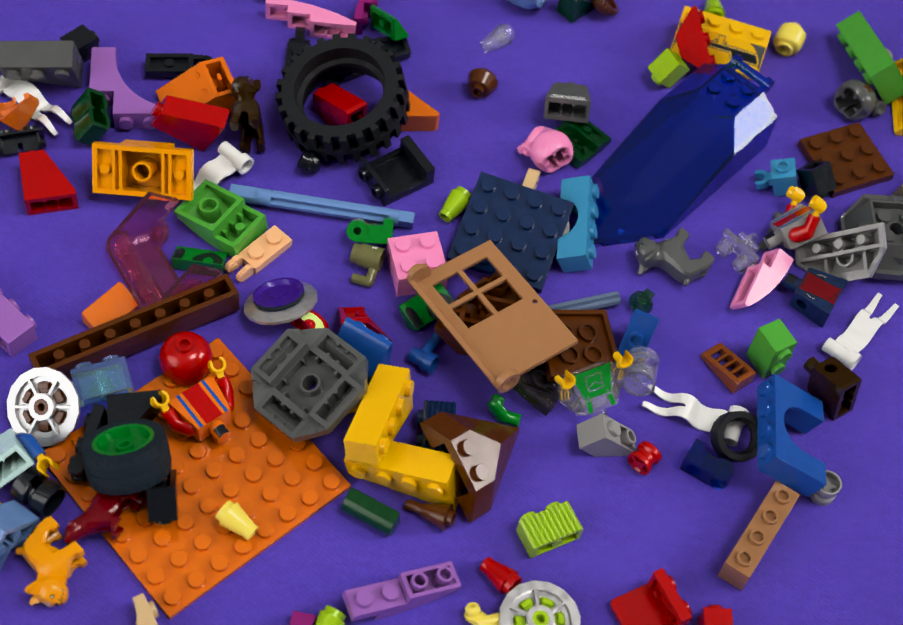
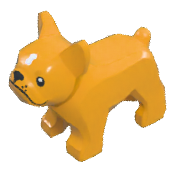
(50, 563)

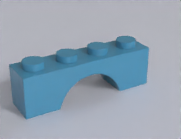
(577, 247)

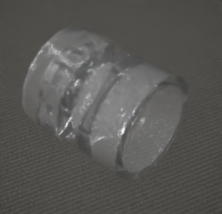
(642, 373)

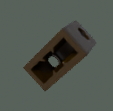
(833, 385)

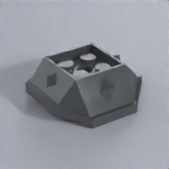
(876, 209)
(297, 363)

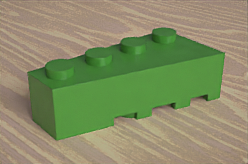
(871, 57)

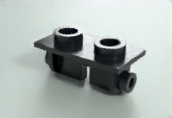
(28, 137)

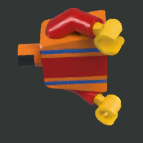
(201, 408)

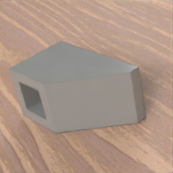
(605, 437)

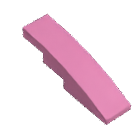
(316, 19)

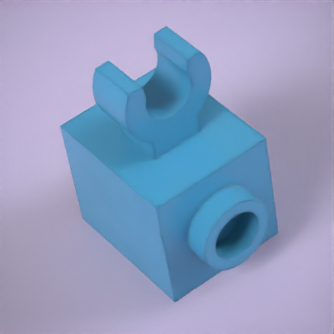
(782, 176)

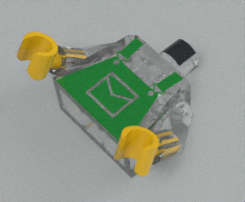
(594, 386)

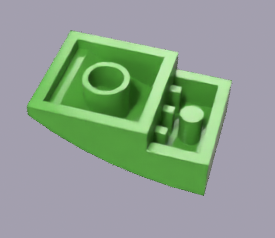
(222, 218)

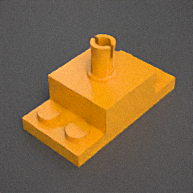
(142, 167)

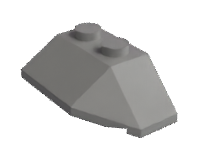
(845, 253)

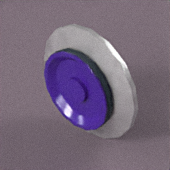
(280, 301)

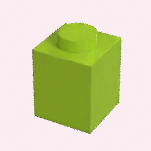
(667, 68)

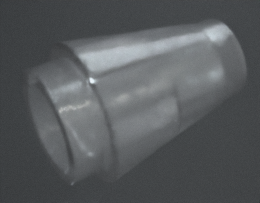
(498, 38)

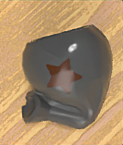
(857, 100)

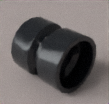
(38, 492)

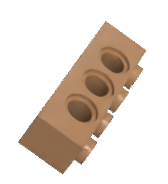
(758, 535)

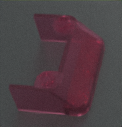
(139, 256)

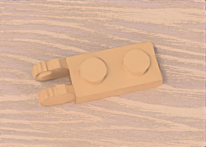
(259, 253)

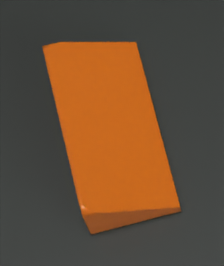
(109, 306)

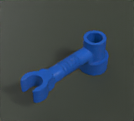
(424, 357)

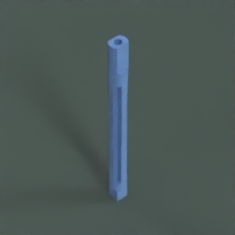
(322, 206)

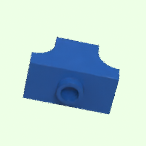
(639, 331)

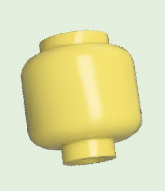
(789, 39)

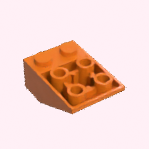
(204, 83)

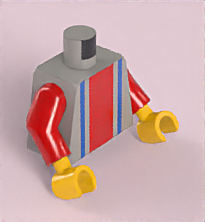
(798, 223)

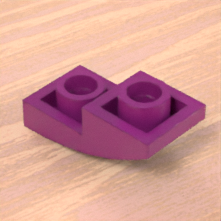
(362, 14)

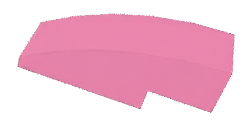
(761, 278)

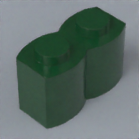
(90, 116)

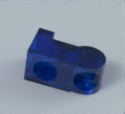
(707, 467)

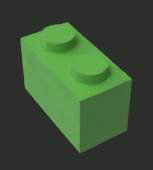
(771, 348)

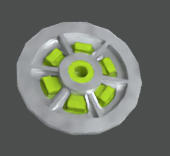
(538, 605)

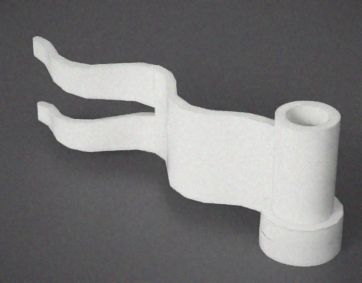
(18, 88)
(225, 164)
(858, 334)
(697, 414)

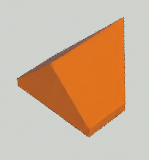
(18, 114)

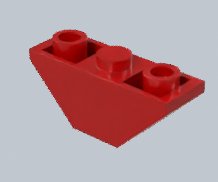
(693, 41)

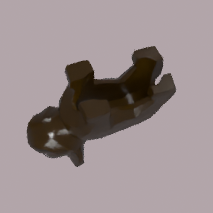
(247, 113)

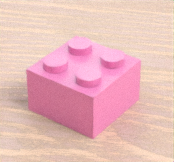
(411, 250)

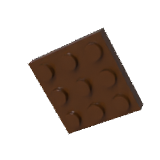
(851, 155)
(594, 341)

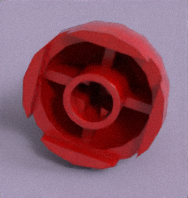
(185, 358)

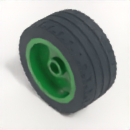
(126, 457)

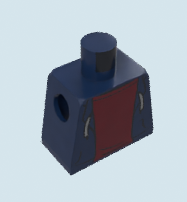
(814, 294)

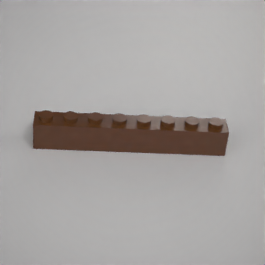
(142, 327)

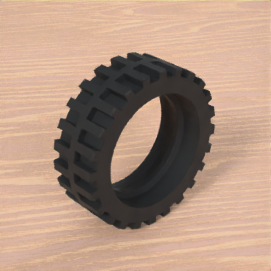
(335, 58)

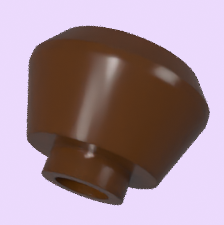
(481, 82)

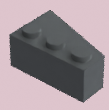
(42, 62)

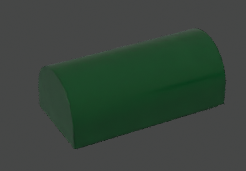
(371, 511)

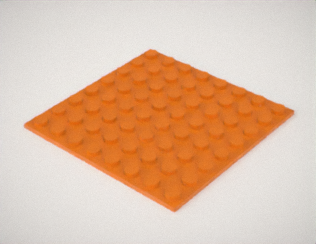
(256, 467)

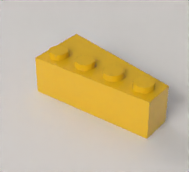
(380, 415)
(415, 472)

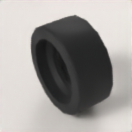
(717, 436)

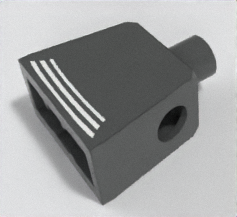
(568, 102)

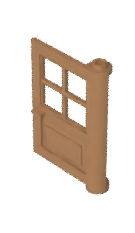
(509, 339)

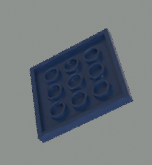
(518, 222)

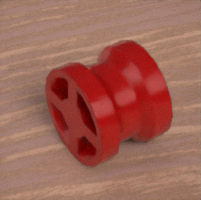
(644, 457)

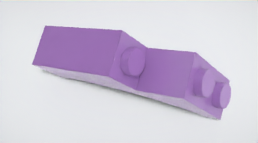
(128, 108)

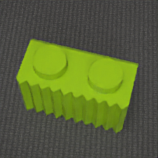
(548, 528)

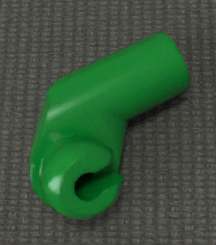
(500, 413)

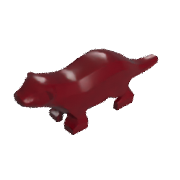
(102, 516)

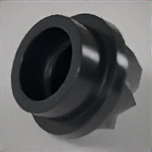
(309, 163)

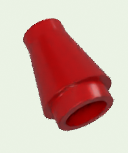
(500, 575)

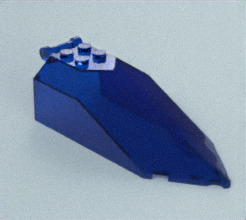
(683, 152)

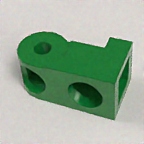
(364, 232)

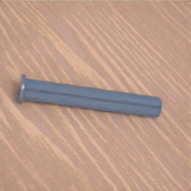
(590, 303)

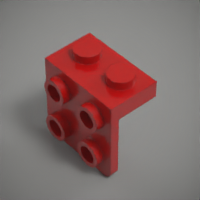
(652, 603)

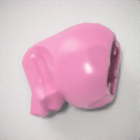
(547, 149)

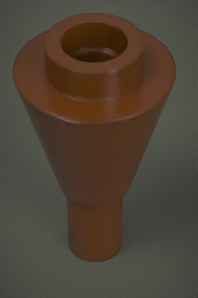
(438, 514)

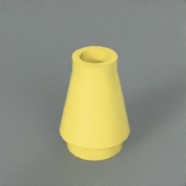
(235, 519)

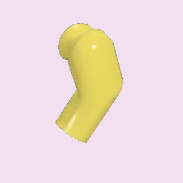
(477, 617)

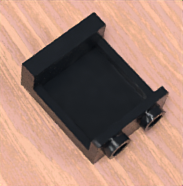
(397, 172)

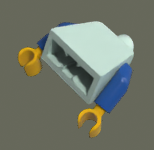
(18, 454)

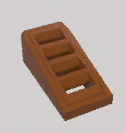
(728, 377)

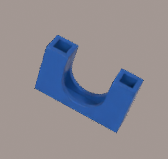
(776, 452)

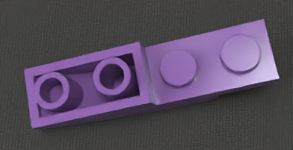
(403, 593)

